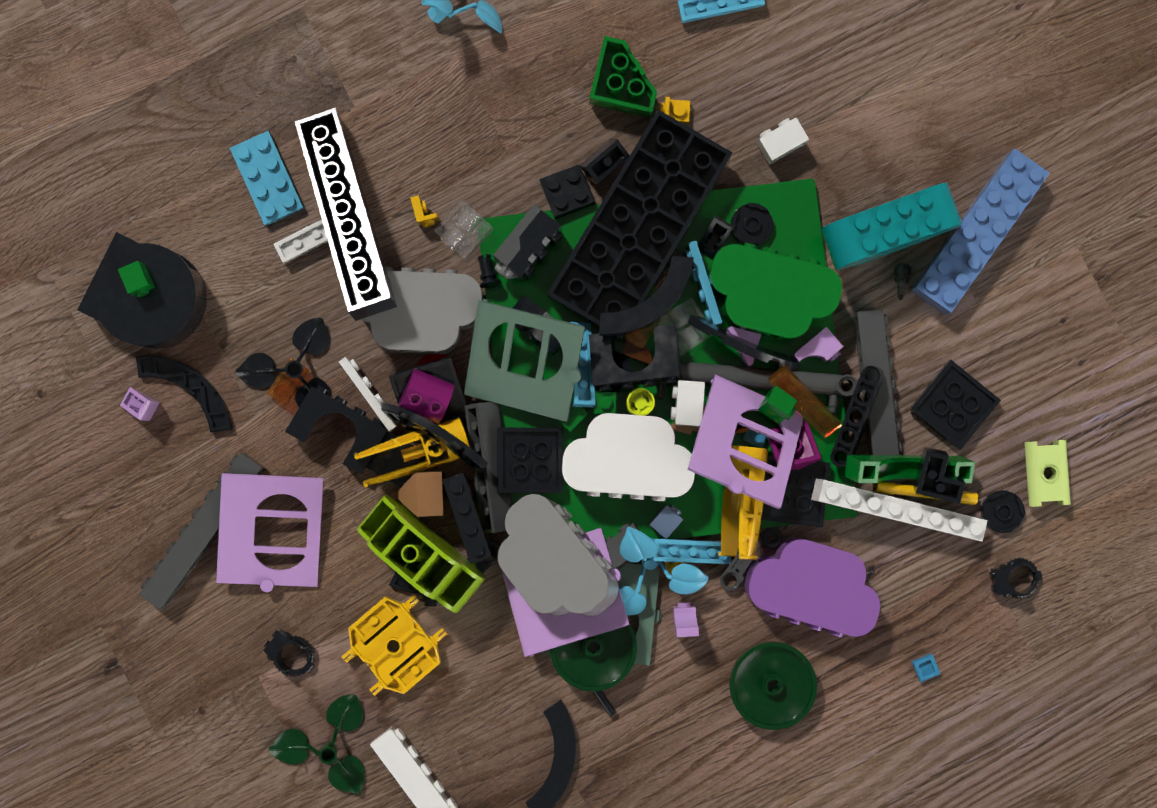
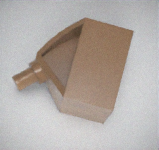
(424, 494)

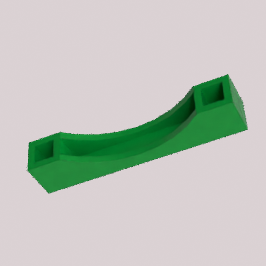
(887, 467)

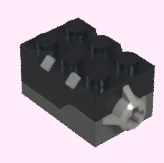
(527, 245)

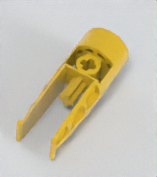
(452, 426)
(742, 513)

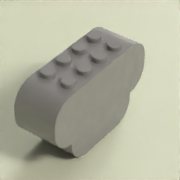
(428, 311)
(553, 561)

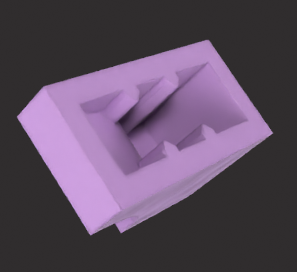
(822, 346)
(685, 620)

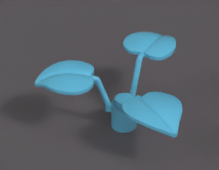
(443, 8)
(637, 547)

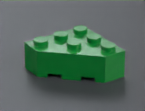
(621, 81)

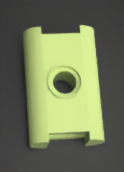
(1037, 460)

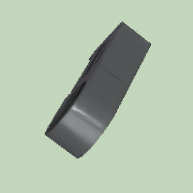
(737, 568)

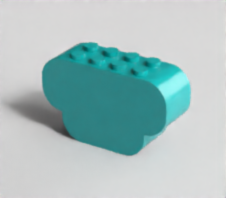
(891, 227)

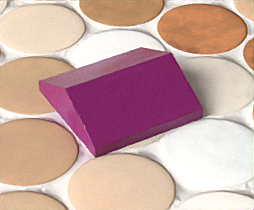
(806, 448)

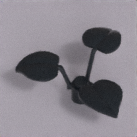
(258, 367)

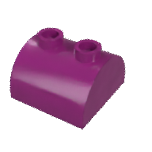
(426, 396)

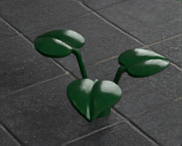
(346, 773)

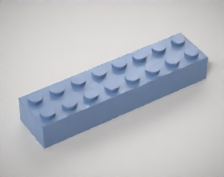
(981, 232)

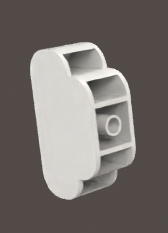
(628, 457)

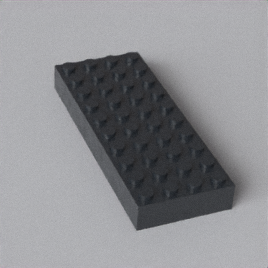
(640, 220)

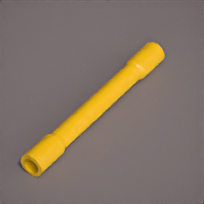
(892, 488)

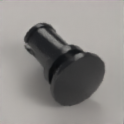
(488, 275)

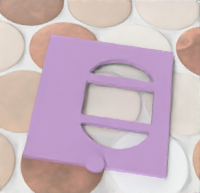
(715, 437)
(237, 529)
(544, 631)

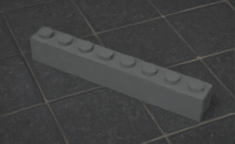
(873, 351)
(194, 540)

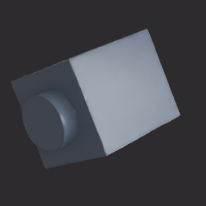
(666, 520)

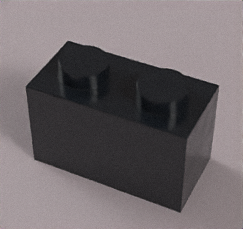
(604, 160)

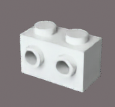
(783, 140)
(689, 403)

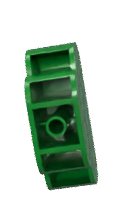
(772, 291)

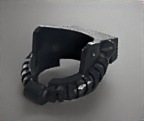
(1001, 575)
(274, 649)

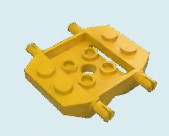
(406, 632)

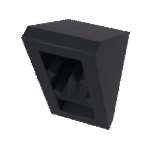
(715, 236)

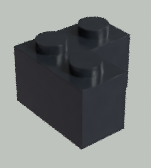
(527, 305)
(932, 478)

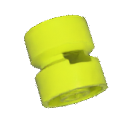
(640, 402)

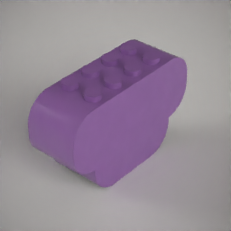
(814, 587)

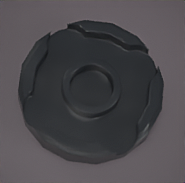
(751, 224)
(1003, 511)

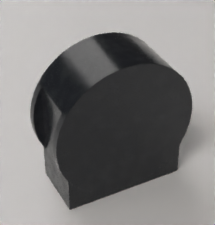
(160, 317)

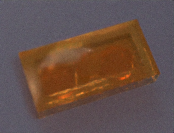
(285, 386)

